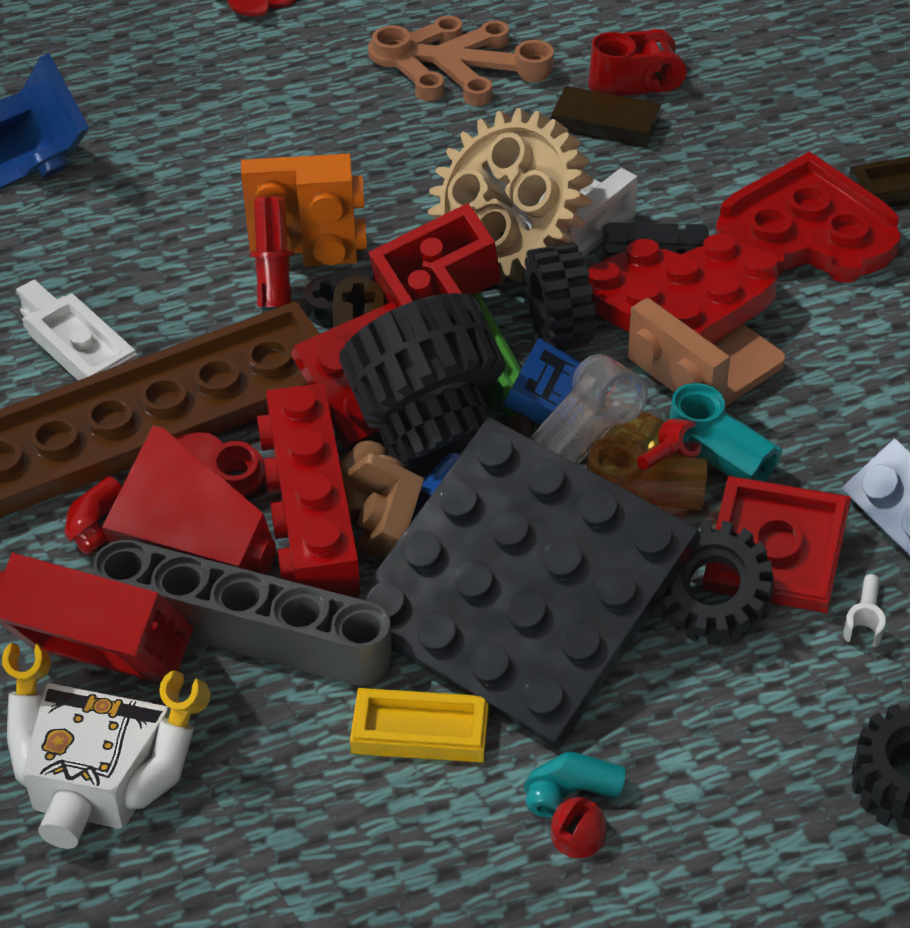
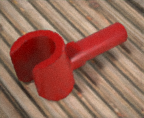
(670, 444)

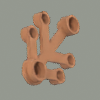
(404, 49)

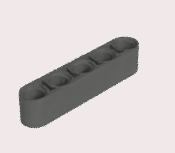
(260, 613)

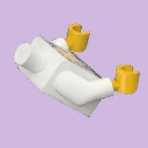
(94, 751)

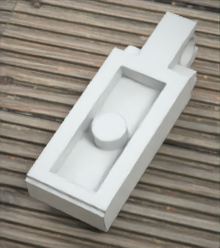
(71, 332)

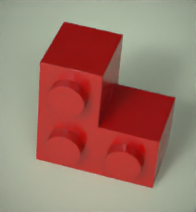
(437, 258)

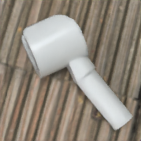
(866, 612)

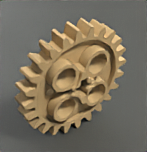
(545, 163)

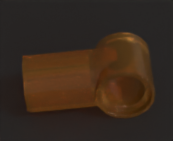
(670, 483)

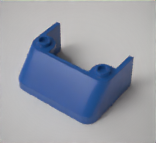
(39, 126)

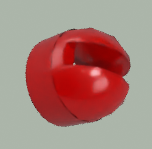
(587, 833)

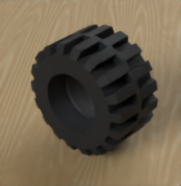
(420, 352)

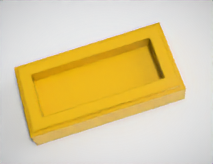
(419, 725)

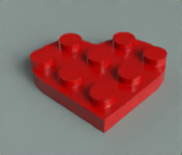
(813, 218)
(704, 288)

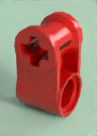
(628, 63)

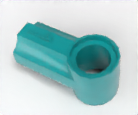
(723, 438)

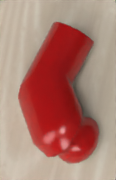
(86, 511)

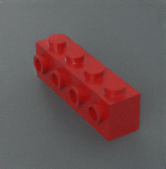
(311, 491)

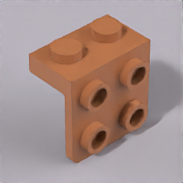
(682, 356)

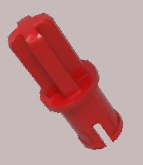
(271, 252)

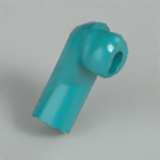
(566, 774)

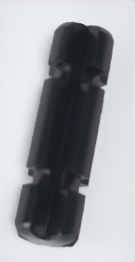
(667, 236)

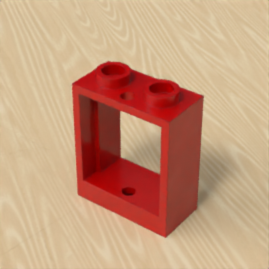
(92, 619)

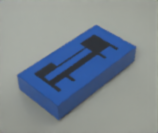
(542, 382)

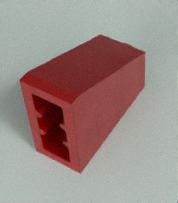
(188, 509)

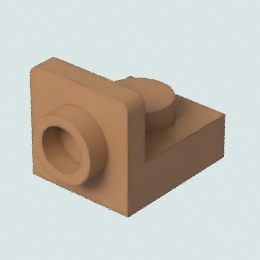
(390, 501)

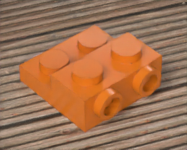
(318, 204)

